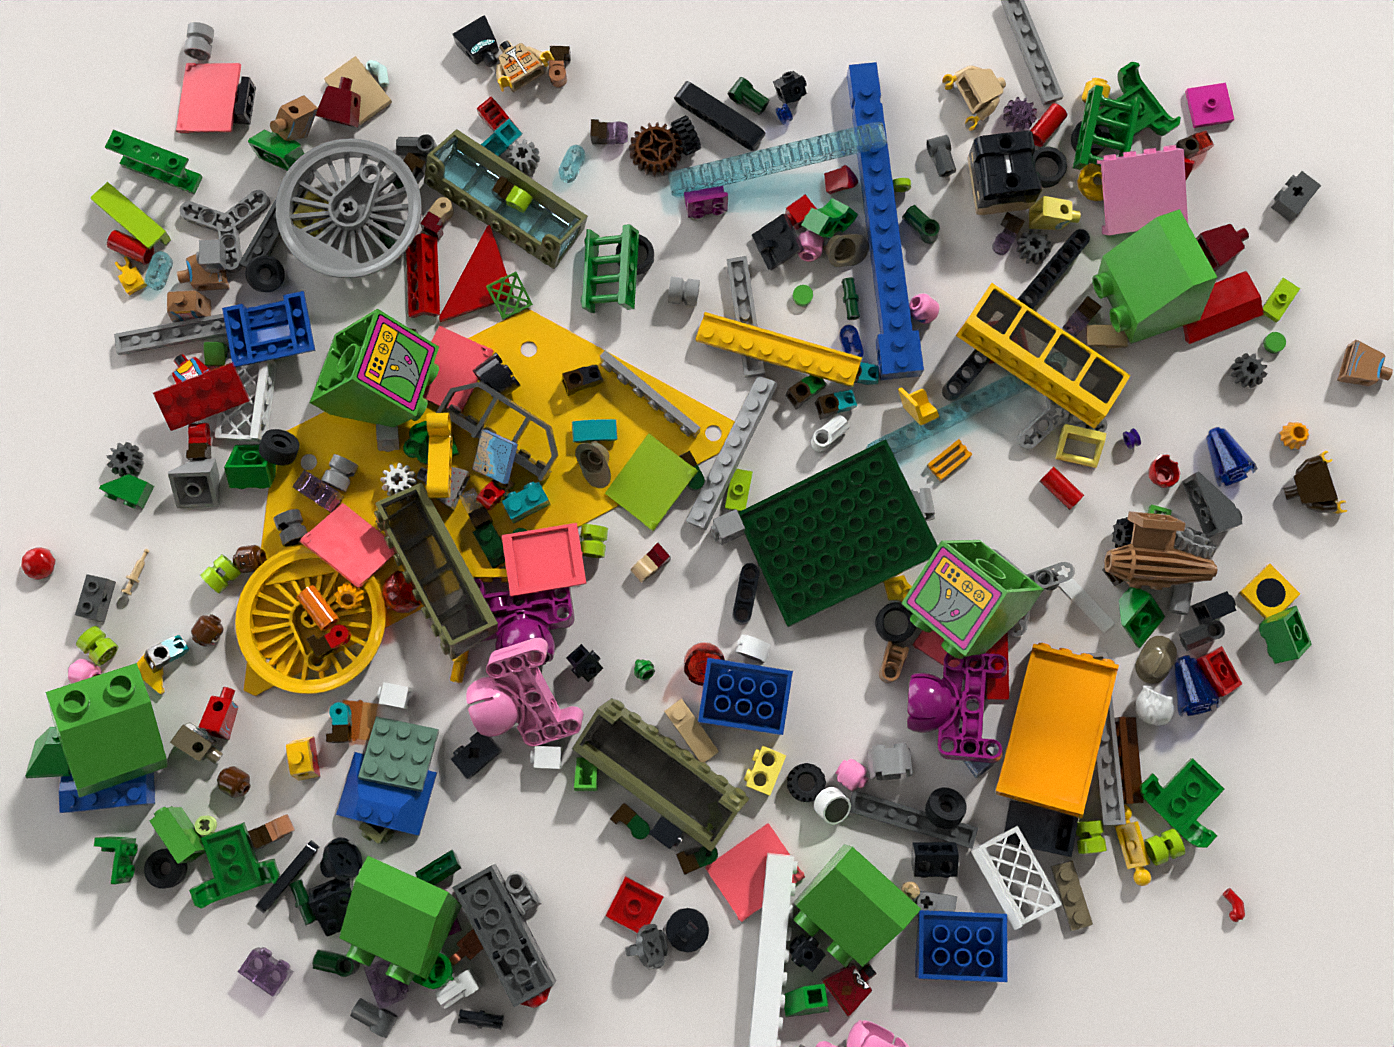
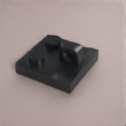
(777, 241)

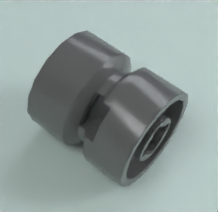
(290, 526)

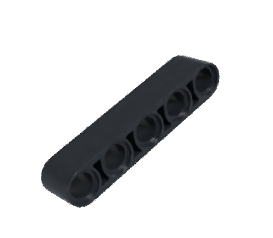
(719, 116)

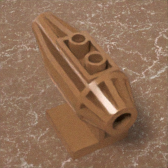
(1152, 555)

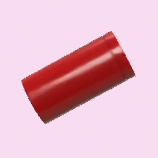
(1048, 124)
(129, 247)
(1061, 488)

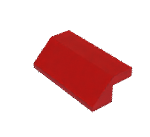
(1229, 305)

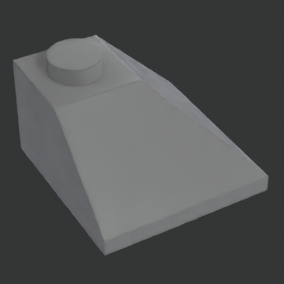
(196, 484)

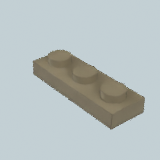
(1071, 895)

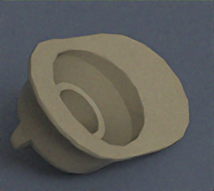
(846, 250)
(594, 463)
(1156, 659)

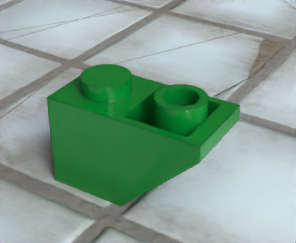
(130, 489)
(806, 1001)

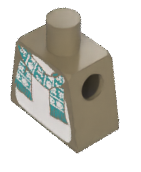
(188, 739)

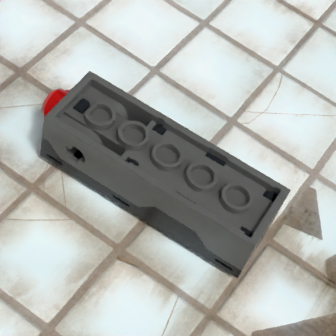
(506, 938)

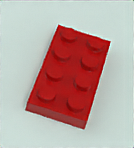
(201, 396)

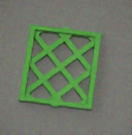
(496, 301)

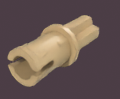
(910, 889)

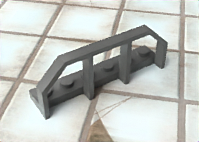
(475, 427)

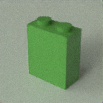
(178, 834)

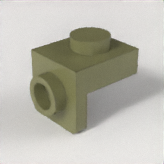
(371, 833)

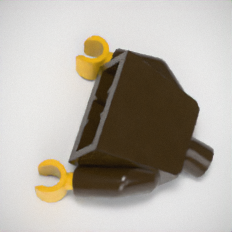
(1315, 486)

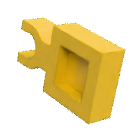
(130, 278)

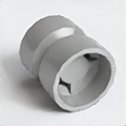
(199, 41)
(683, 291)
(339, 473)

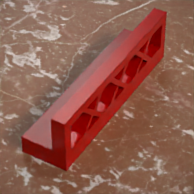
(426, 274)

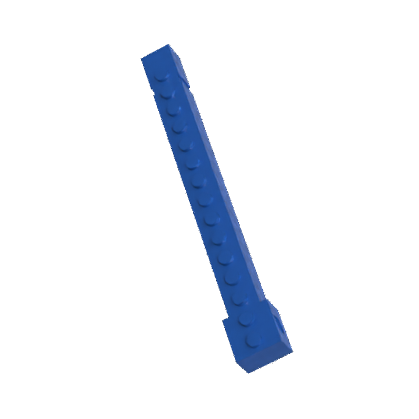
(897, 344)

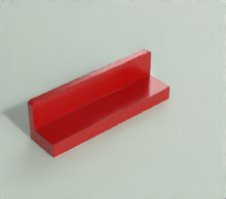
(998, 688)

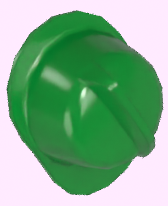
(439, 975)

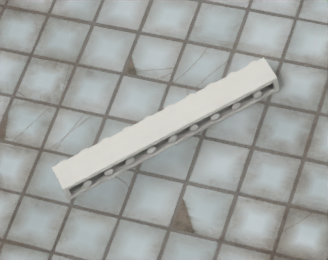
(772, 951)

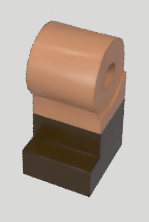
(557, 67)
(271, 831)

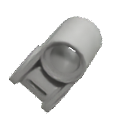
(522, 893)
(937, 902)

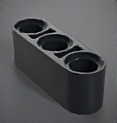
(745, 604)

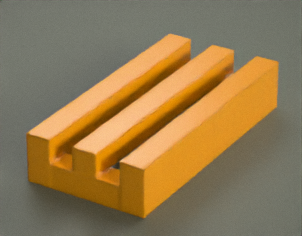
(962, 448)

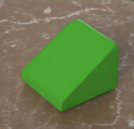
(215, 353)

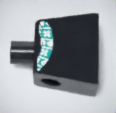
(477, 42)

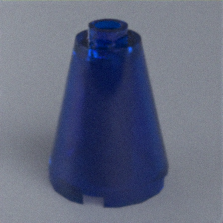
(1228, 458)
(1193, 688)

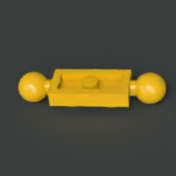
(1134, 848)

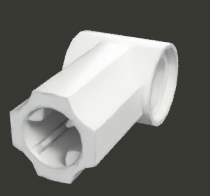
(830, 432)
(462, 986)

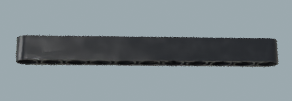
(1033, 291)

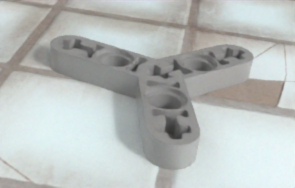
(231, 216)
(1066, 418)
(1034, 576)

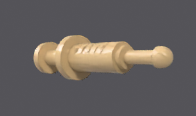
(135, 573)

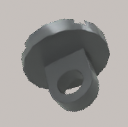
(649, 946)

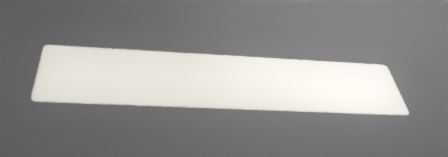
(1086, 603)

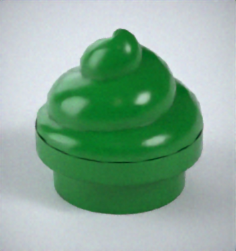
(644, 669)

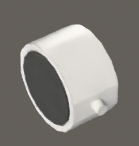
(753, 648)
(832, 805)

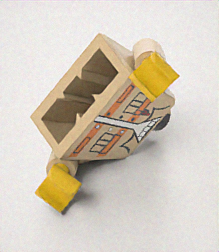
(520, 65)
(979, 89)

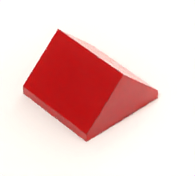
(1219, 671)

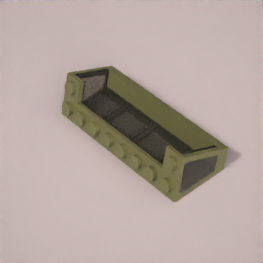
(435, 570)
(660, 773)

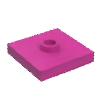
(1209, 105)

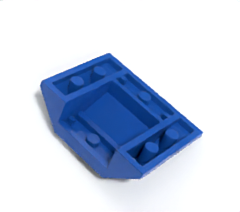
(269, 330)
(384, 804)

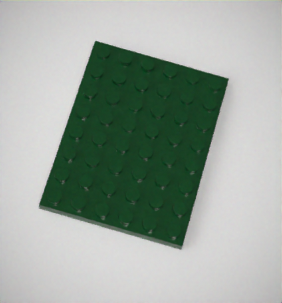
(838, 533)

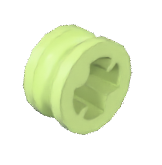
(212, 825)

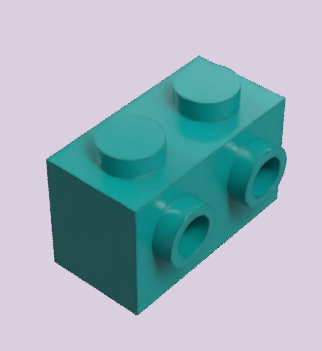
(525, 502)

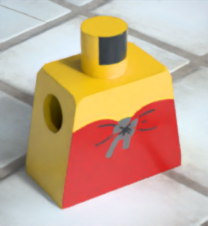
(303, 758)

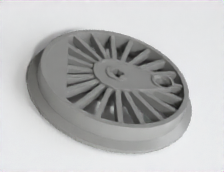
(356, 194)

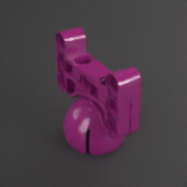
(531, 618)
(935, 702)

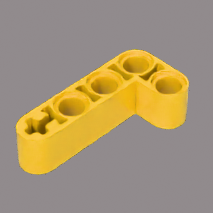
(439, 455)

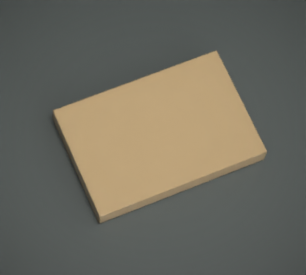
(372, 95)

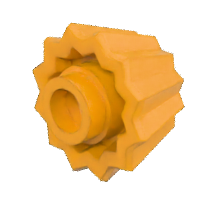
(1294, 435)
(349, 596)

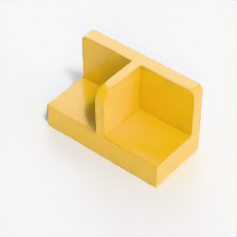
(918, 406)

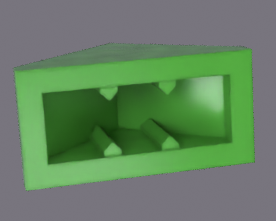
(585, 776)

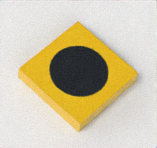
(1269, 592)

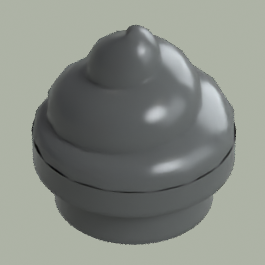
(1044, 579)

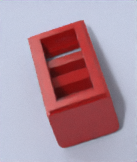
(489, 109)

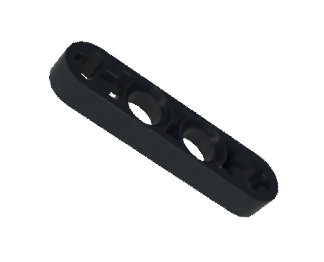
(287, 876)

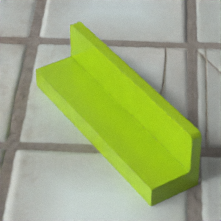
(129, 216)

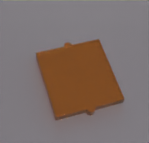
(362, 718)

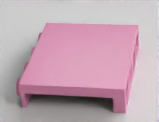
(1142, 188)

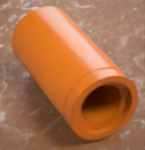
(317, 608)

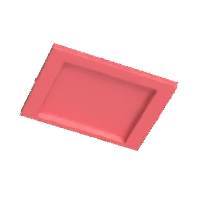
(543, 559)

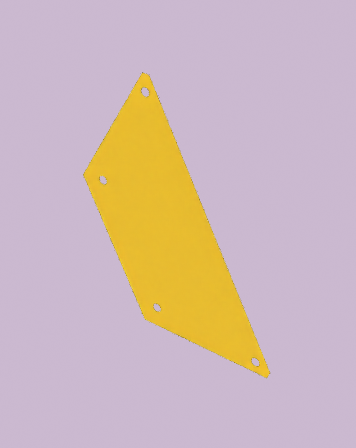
(540, 394)

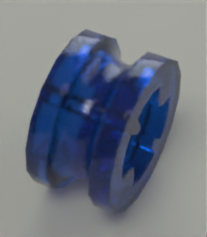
(784, 114)

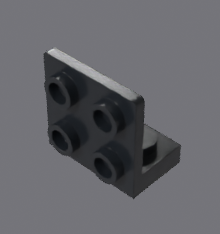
(245, 100)
(330, 904)

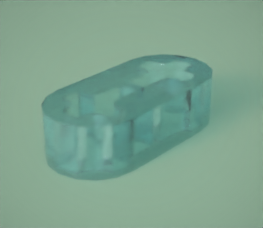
(568, 161)
(156, 270)

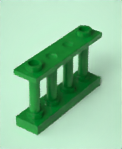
(1092, 118)
(154, 162)
(628, 268)

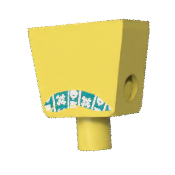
(1052, 214)

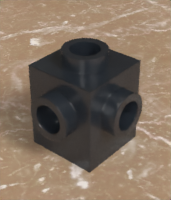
(790, 87)
(584, 663)
(806, 952)

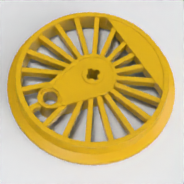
(292, 566)

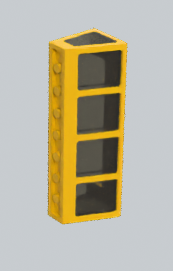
(1043, 355)

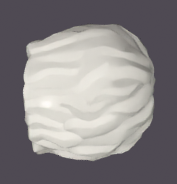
(1154, 707)

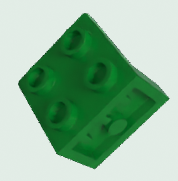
(125, 851)

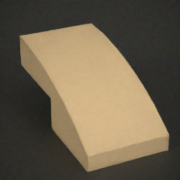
(1105, 336)

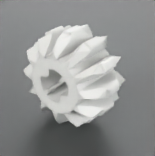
(394, 475)

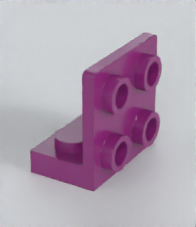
(706, 201)

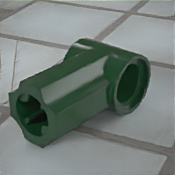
(744, 93)
(920, 222)
(334, 963)

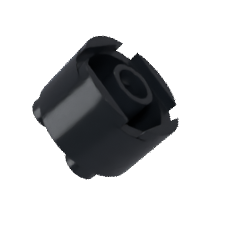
(496, 375)

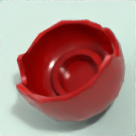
(1164, 471)
(38, 563)

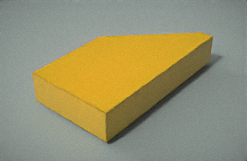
(155, 680)

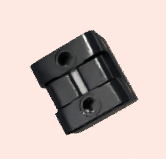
(1003, 172)

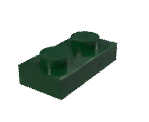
(490, 544)
(439, 868)

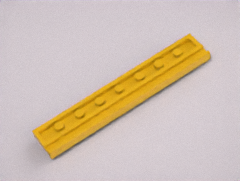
(778, 349)

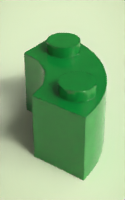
(829, 219)

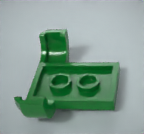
(1151, 114)
(1184, 801)
(232, 866)

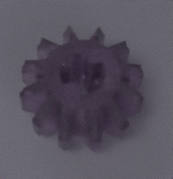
(1019, 114)

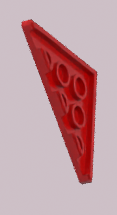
(481, 270)

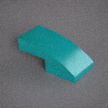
(502, 138)
(594, 430)

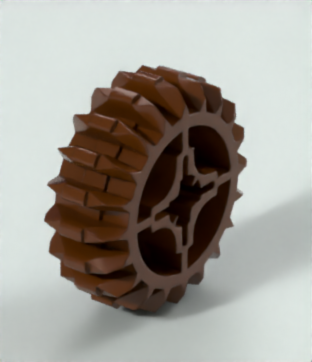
(670, 143)

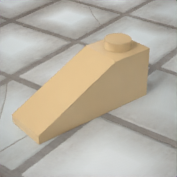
(691, 731)

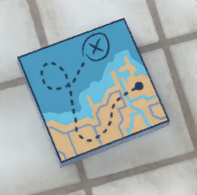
(495, 456)

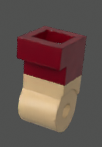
(437, 216)
(650, 563)

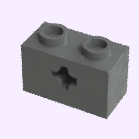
(1303, 188)
(95, 598)

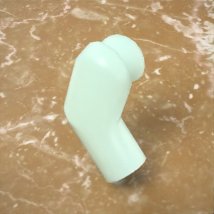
(378, 70)

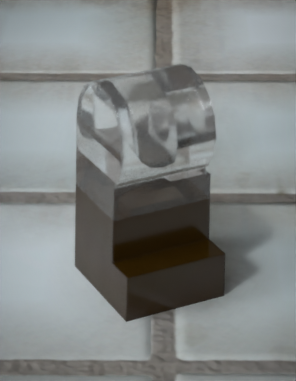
(477, 513)

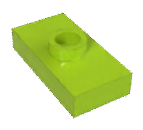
(1280, 299)
(738, 490)

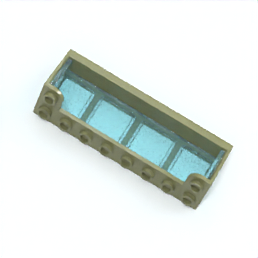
(466, 175)

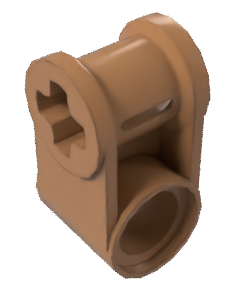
(894, 658)

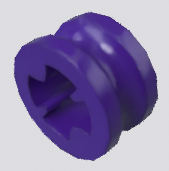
(1131, 438)

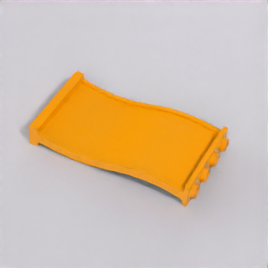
(1057, 729)

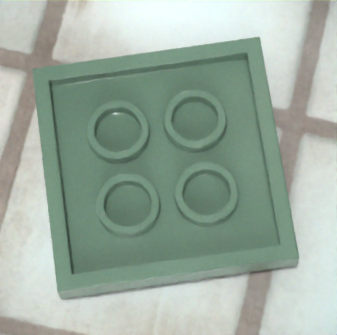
(398, 754)

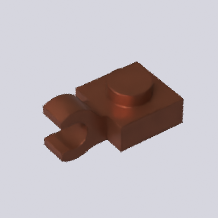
(469, 946)

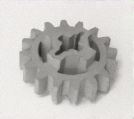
(1195, 543)

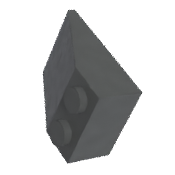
(1212, 508)

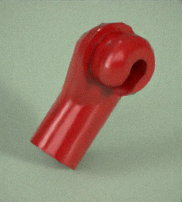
(1237, 905)

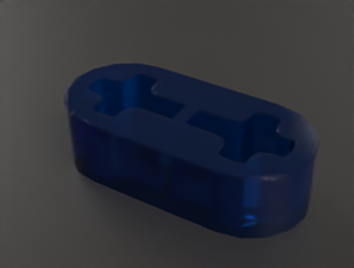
(856, 342)

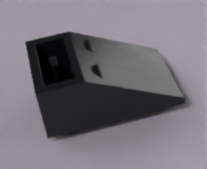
(1042, 828)

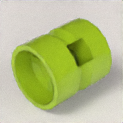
(593, 539)
(216, 579)
(97, 645)
(1090, 844)
(1159, 852)

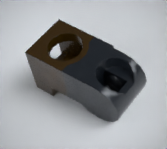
(581, 379)

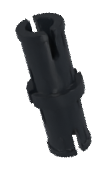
(481, 1019)

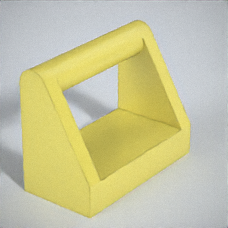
(1084, 435)

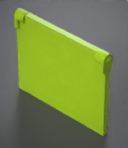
(651, 482)

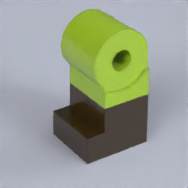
(511, 195)

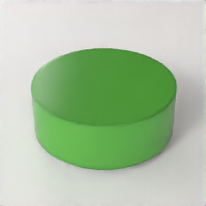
(802, 295)
(1274, 342)

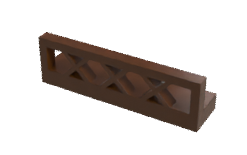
(1129, 759)

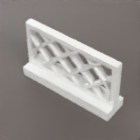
(262, 404)
(999, 886)

